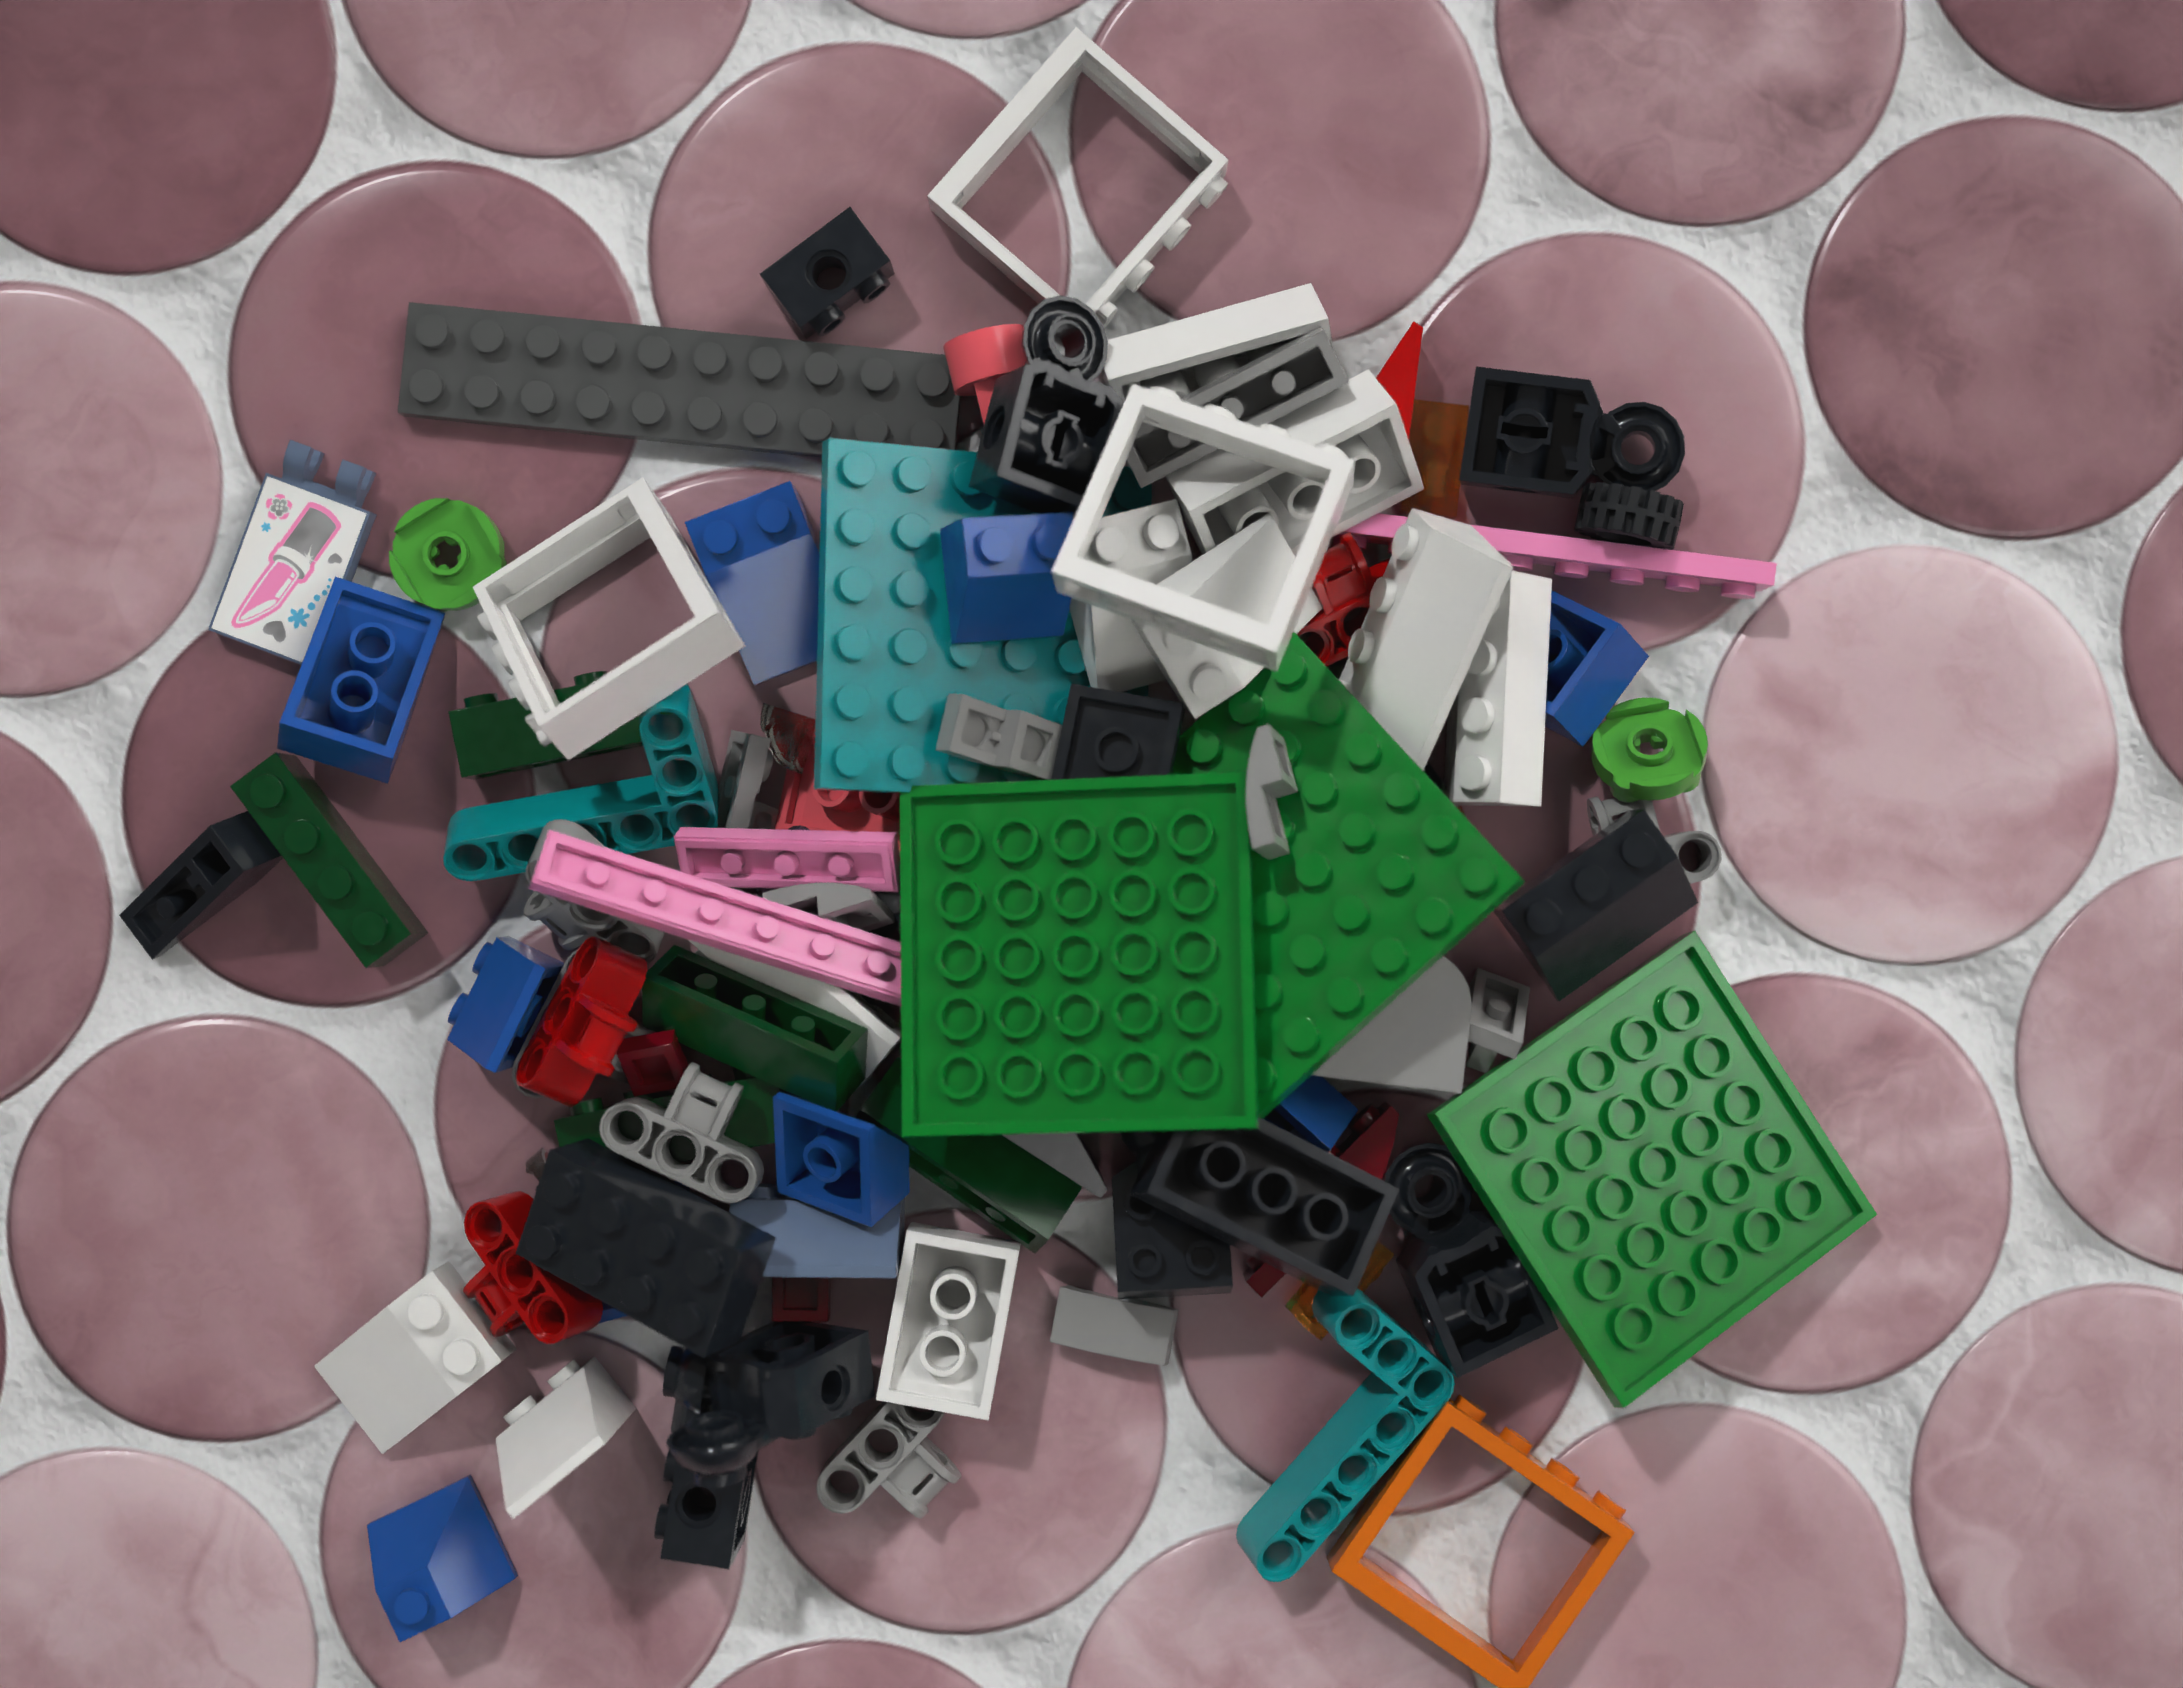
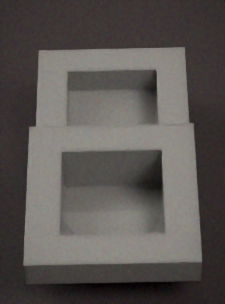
(999, 737)
(1267, 779)
(836, 902)
(1114, 1326)

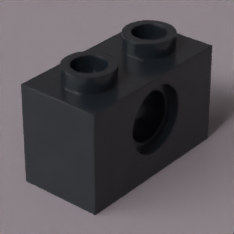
(839, 244)

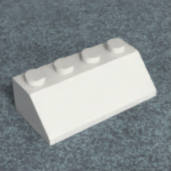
(1211, 344)
(1231, 492)
(1424, 628)
(1501, 706)
(883, 1030)

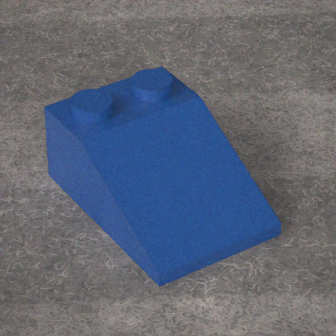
(766, 576)
(360, 680)

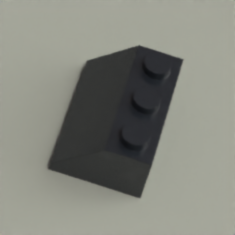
(1597, 903)

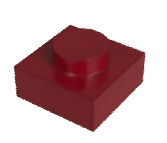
(652, 1062)
(801, 1299)

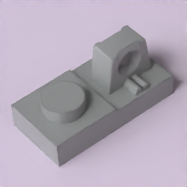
(745, 767)
(1496, 1018)

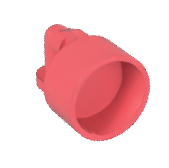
(981, 357)

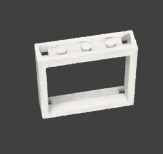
(1022, 113)
(565, 562)
(1174, 611)

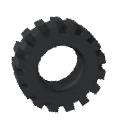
(1628, 515)

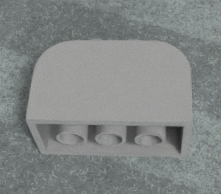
(1415, 1039)

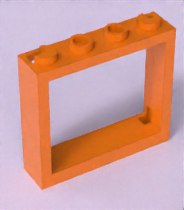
(1350, 1564)

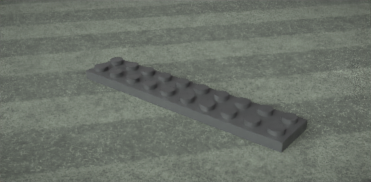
(669, 383)

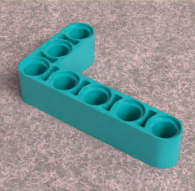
(493, 839)
(1355, 1445)

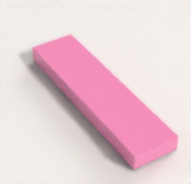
(789, 857)

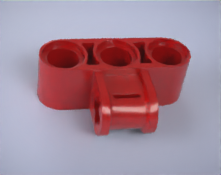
(1340, 586)
(583, 1022)
(516, 1289)

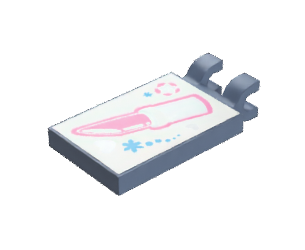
(292, 552)

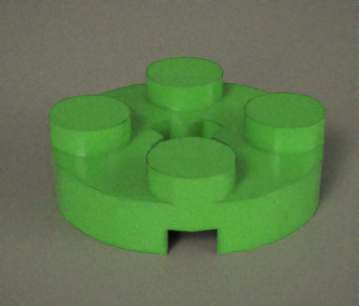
(416, 548)
(1649, 776)

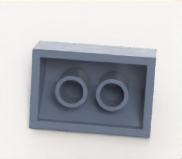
(821, 1242)

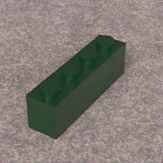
(497, 740)
(329, 859)
(755, 1028)
(750, 1123)
(981, 1172)

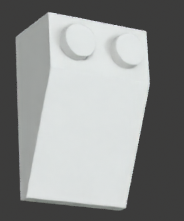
(1148, 546)
(1239, 576)
(948, 1320)
(413, 1357)
(558, 1432)

